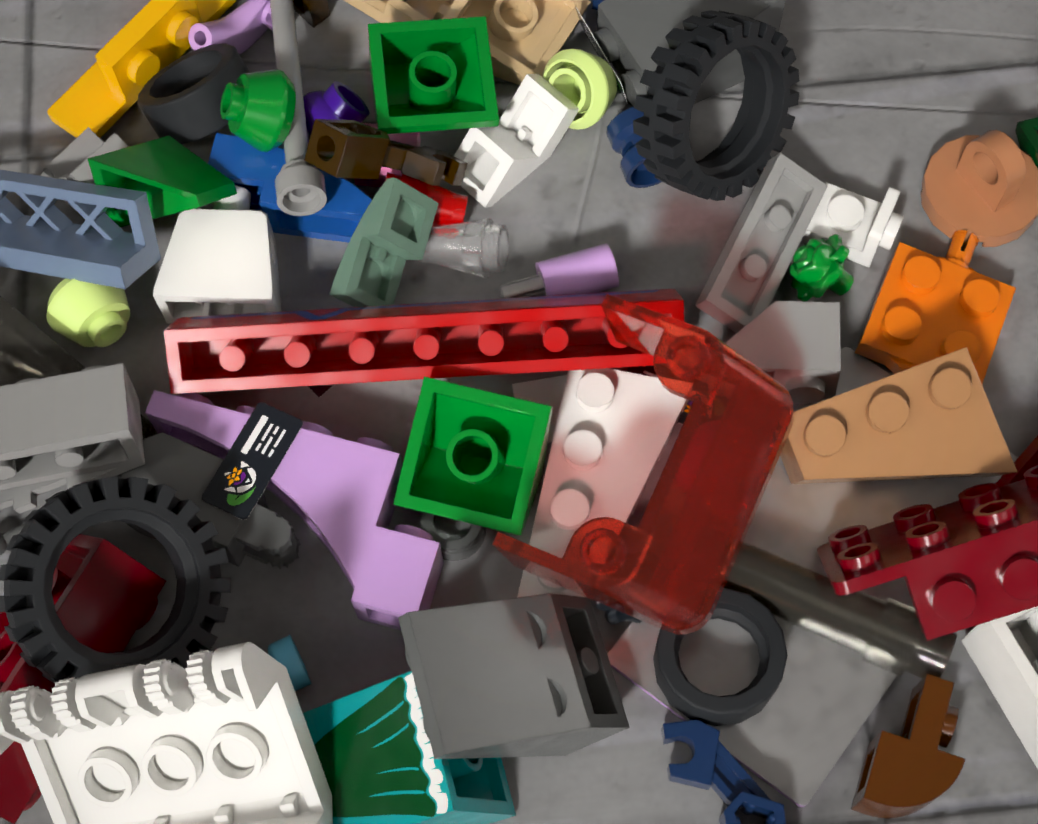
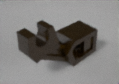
(360, 151)

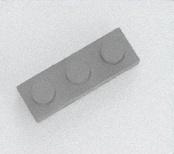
(761, 244)

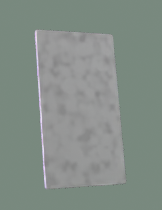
(824, 685)

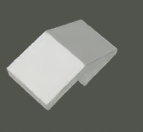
(520, 144)

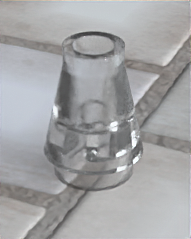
(469, 247)

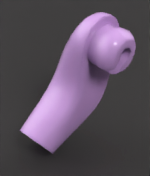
(238, 28)

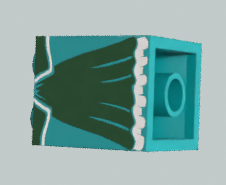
(386, 769)

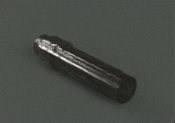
(878, 629)

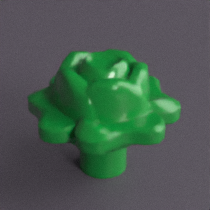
(820, 268)

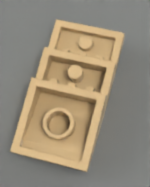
(519, 31)

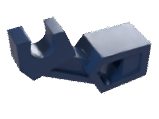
(717, 768)

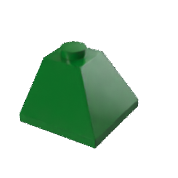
(432, 75)

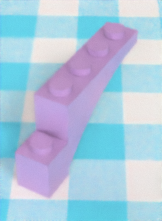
(339, 492)

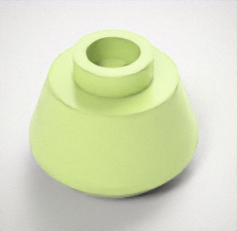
(585, 82)
(88, 312)

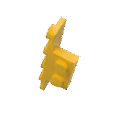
(129, 61)

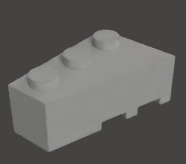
(67, 432)

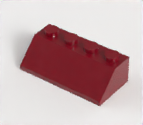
(101, 603)

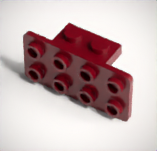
(957, 559)

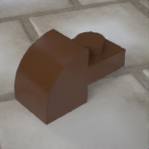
(908, 769)

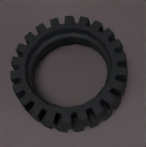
(675, 89)

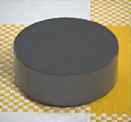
(456, 538)

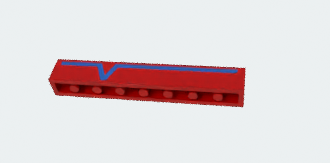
(403, 342)

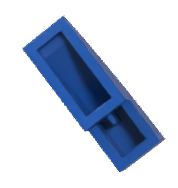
(257, 174)

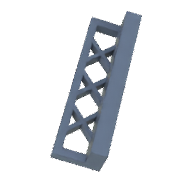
(86, 252)

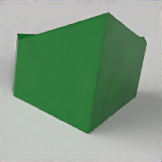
(164, 170)

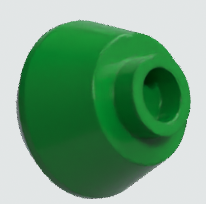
(260, 108)

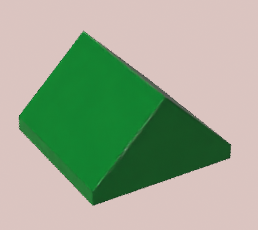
(474, 456)

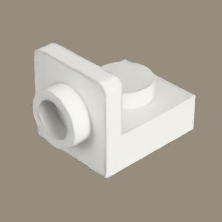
(858, 220)

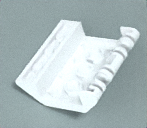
(172, 743)

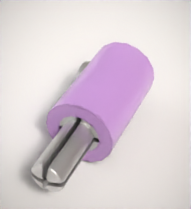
(572, 273)

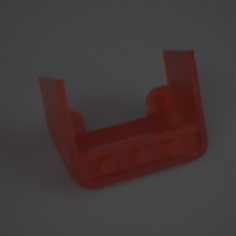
(706, 495)

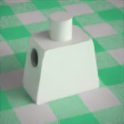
(220, 262)

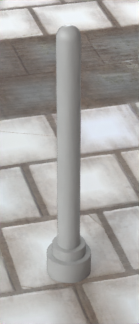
(299, 184)

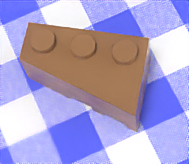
(901, 427)

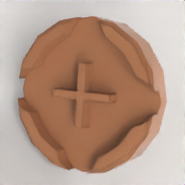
(981, 188)

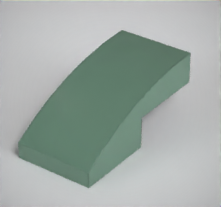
(388, 234)

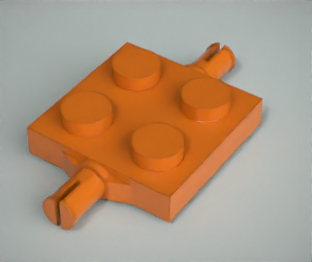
(935, 308)

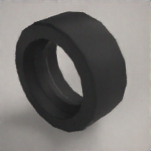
(188, 93)
(734, 708)

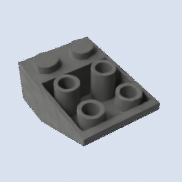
(512, 677)

